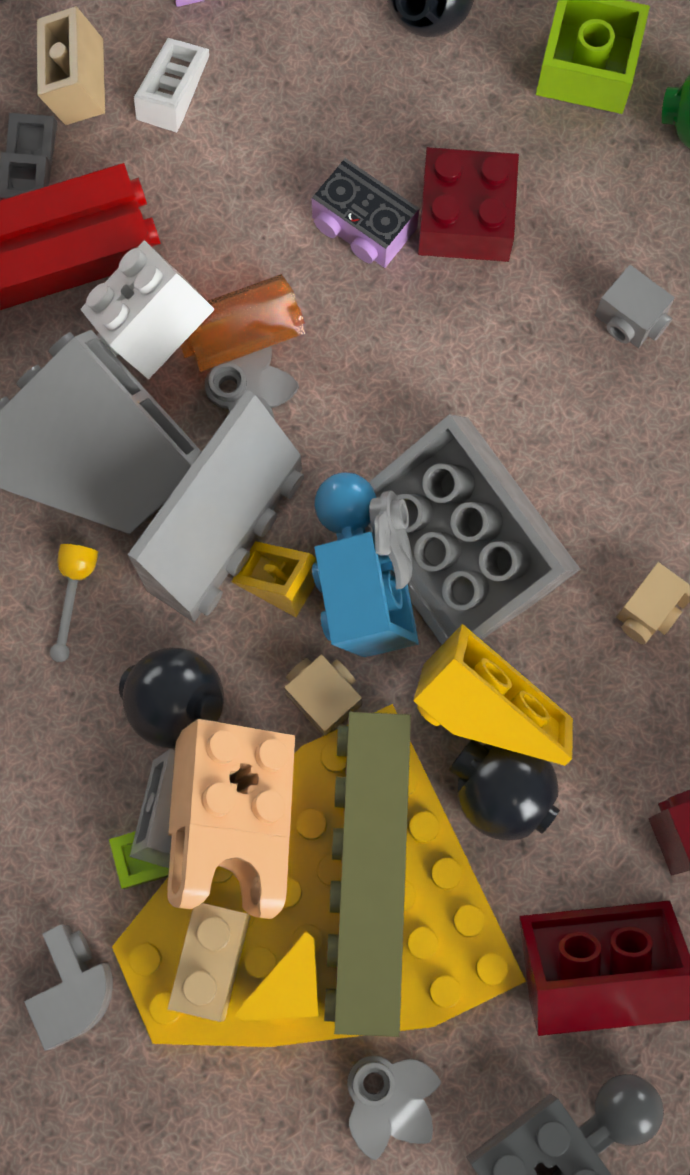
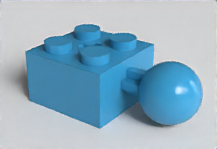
(357, 584)

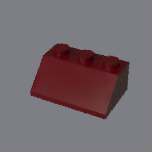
(606, 968)

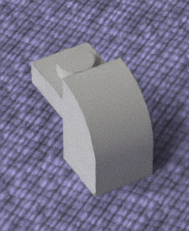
(80, 998)

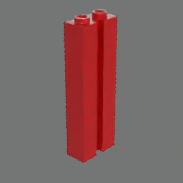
(70, 233)

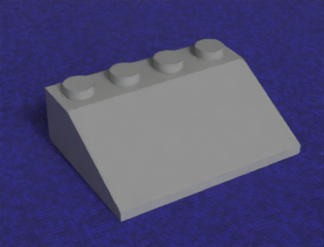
(218, 510)
(471, 533)

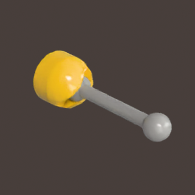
(75, 564)

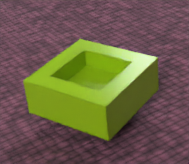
(130, 870)

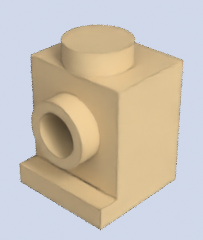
(654, 604)

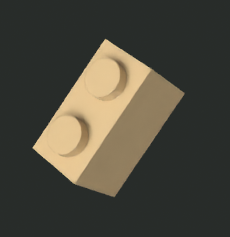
(70, 66)
(209, 962)

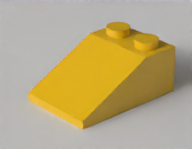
(490, 702)

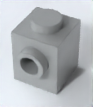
(635, 308)

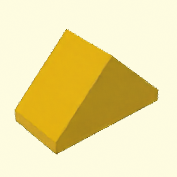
(278, 576)
(288, 989)

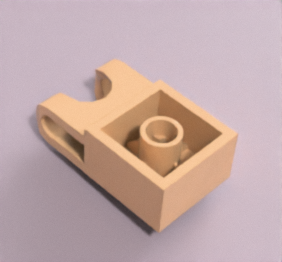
(232, 823)

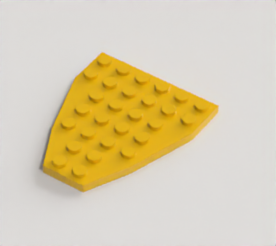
(450, 934)

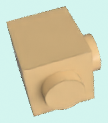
(323, 692)

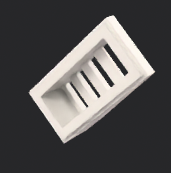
(162, 108)

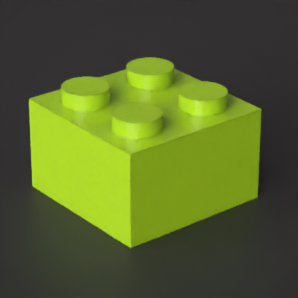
(593, 52)

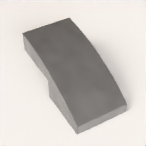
(28, 154)

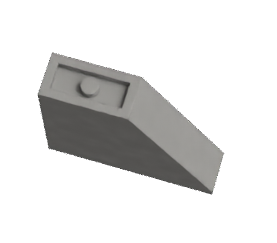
(90, 438)

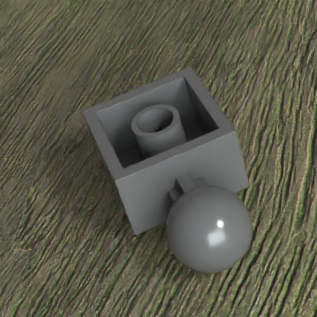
(625, 1113)

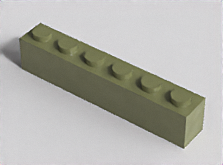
(372, 875)

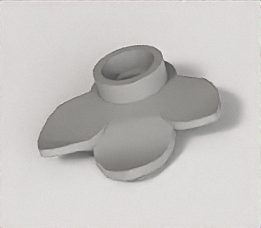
(252, 374)
(389, 521)
(394, 1109)

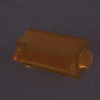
(245, 323)

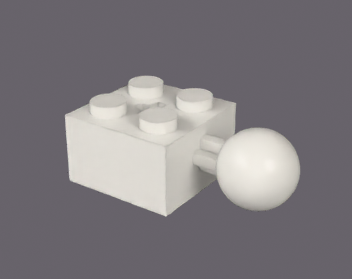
(145, 309)

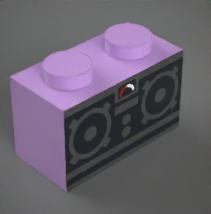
(364, 214)

